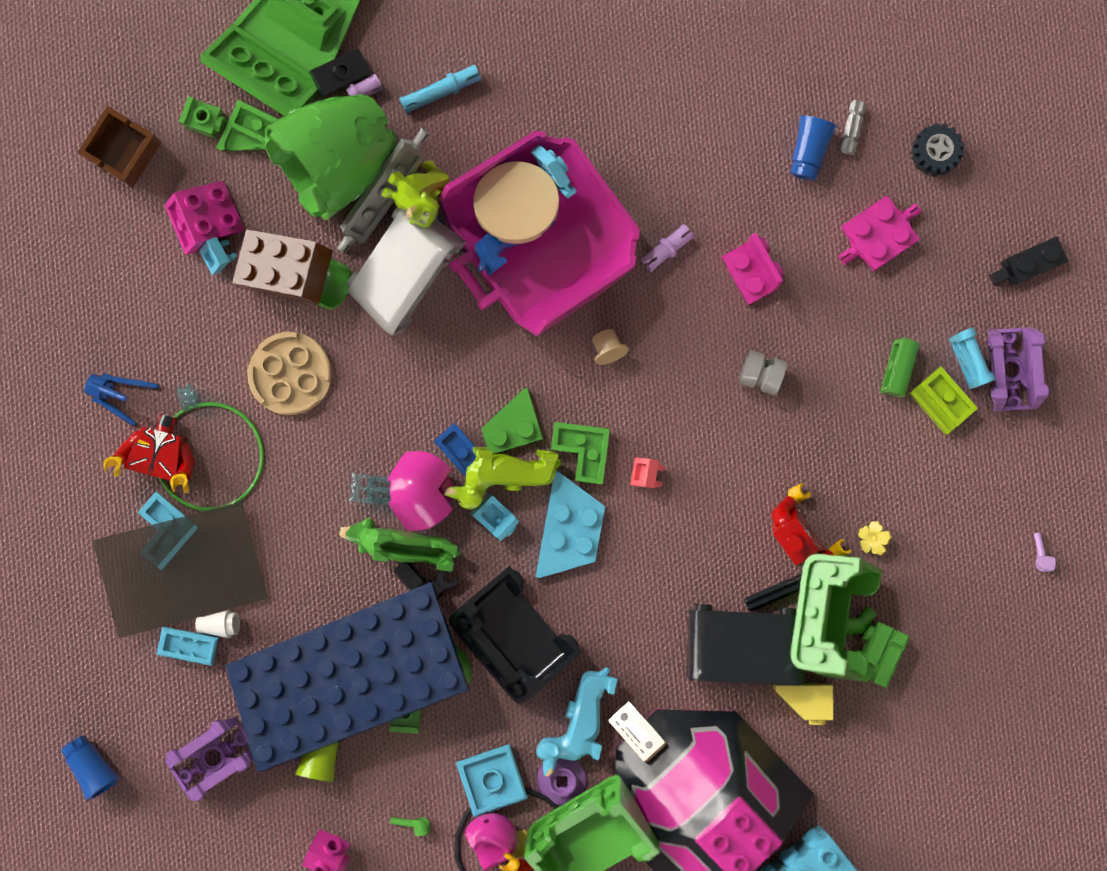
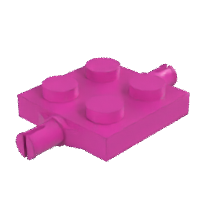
(880, 233)

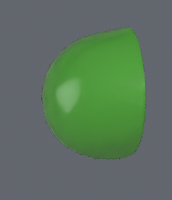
(335, 285)

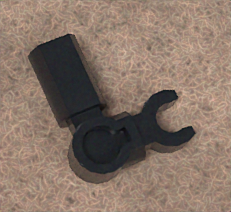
(413, 579)

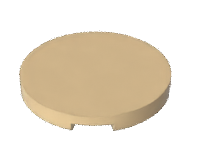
(516, 202)
(289, 373)

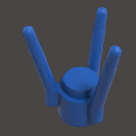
(101, 388)

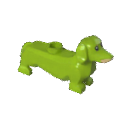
(418, 193)
(502, 470)

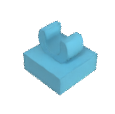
(215, 256)

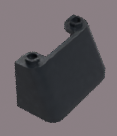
(512, 637)
(741, 646)

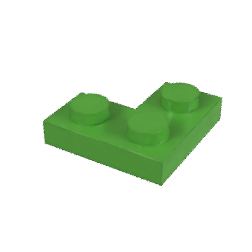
(589, 444)

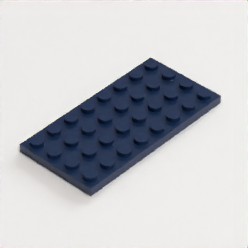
(346, 677)

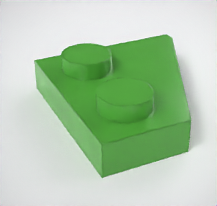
(245, 129)

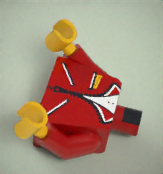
(156, 454)
(795, 533)

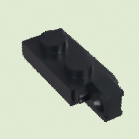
(1031, 262)

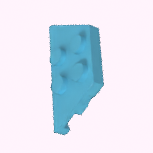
(570, 528)

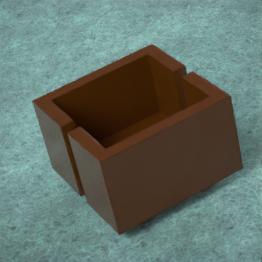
(118, 148)

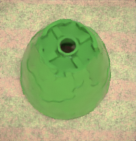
(331, 150)

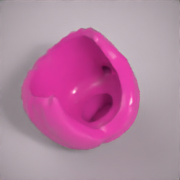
(490, 838)

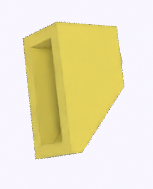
(809, 701)

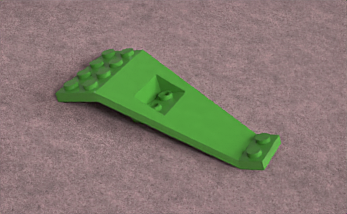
(278, 45)

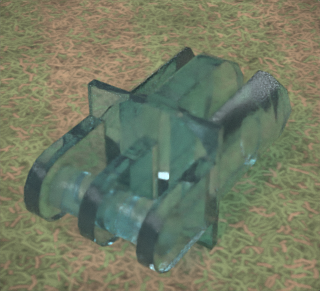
(371, 489)

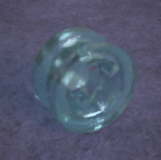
(187, 396)

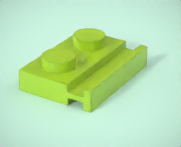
(943, 400)

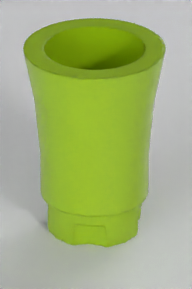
(319, 764)

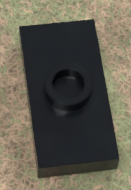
(340, 72)

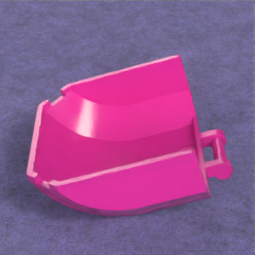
(571, 260)

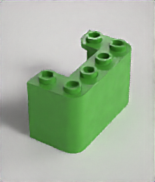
(824, 615)

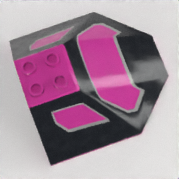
(712, 792)

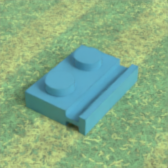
(555, 168)

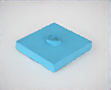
(491, 780)

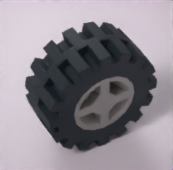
(943, 141)

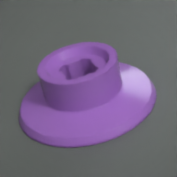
(575, 785)

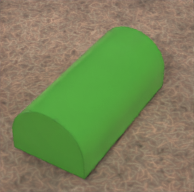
(899, 367)

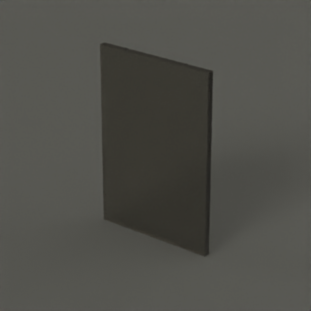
(180, 569)

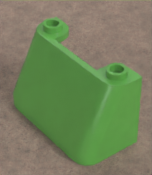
(591, 831)

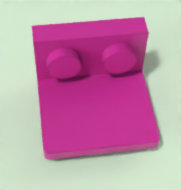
(203, 215)
(753, 269)

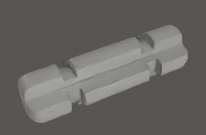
(853, 127)

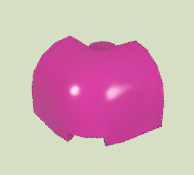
(419, 490)

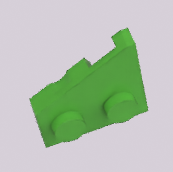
(513, 425)

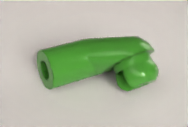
(860, 624)

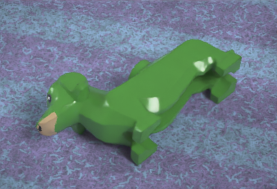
(401, 545)

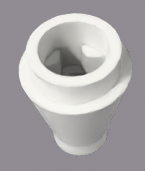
(219, 624)

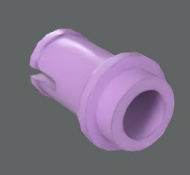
(367, 87)

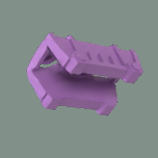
(1029, 367)
(198, 749)

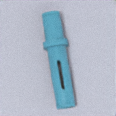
(440, 89)

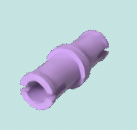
(667, 248)

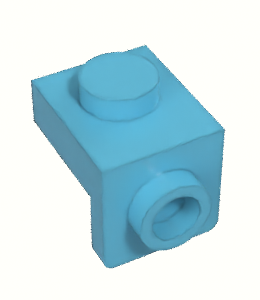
(495, 517)

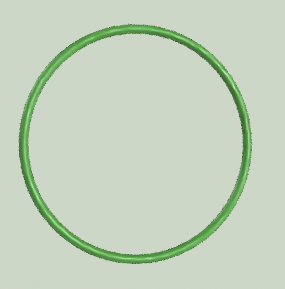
(260, 463)

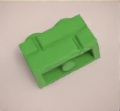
(883, 651)

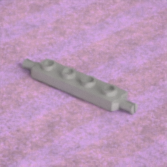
(371, 205)

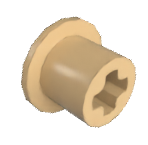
(608, 347)

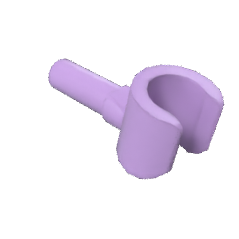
(1043, 562)

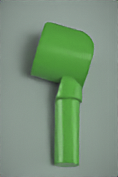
(420, 825)

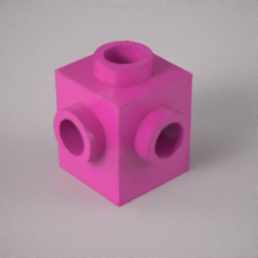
(327, 853)

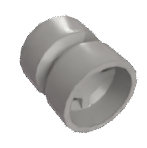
(762, 372)

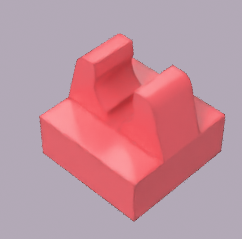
(645, 473)

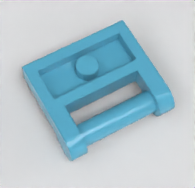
(971, 358)

